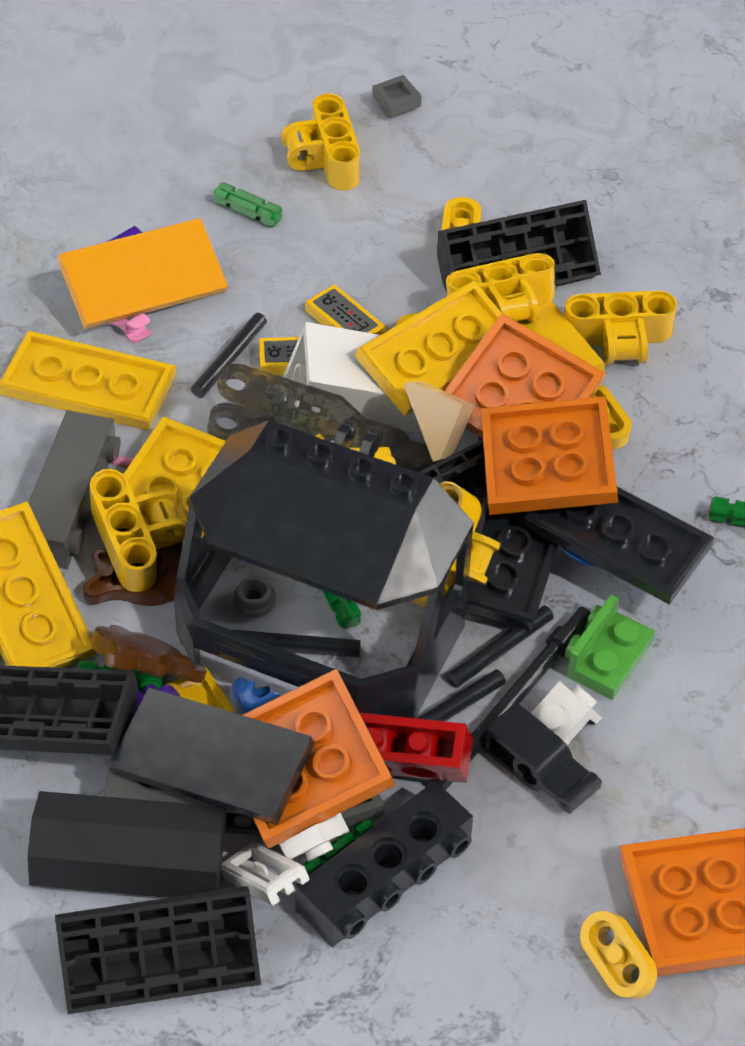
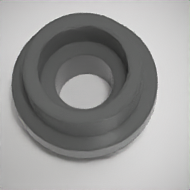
(254, 588)

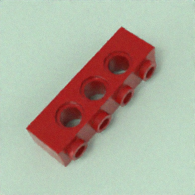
(422, 747)

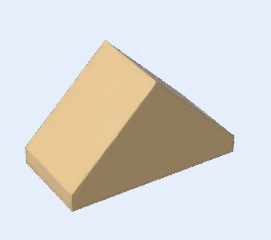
(440, 417)

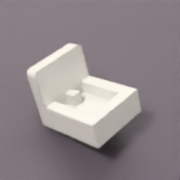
(566, 710)
(316, 839)

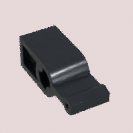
(539, 758)

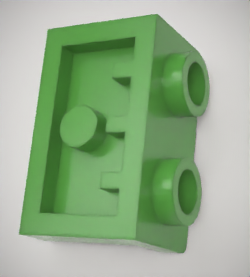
(607, 649)

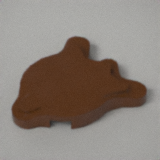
(106, 586)
(143, 653)

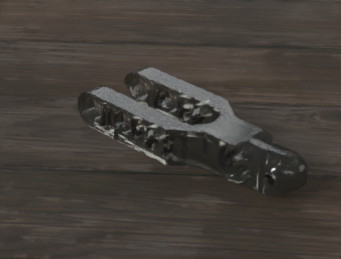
(332, 413)

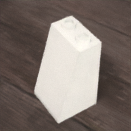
(327, 362)

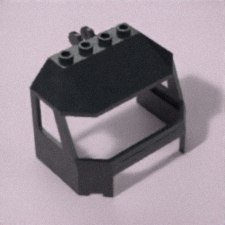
(334, 525)

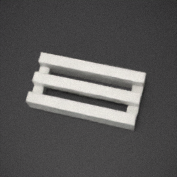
(262, 882)

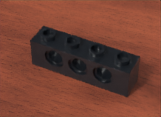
(392, 841)

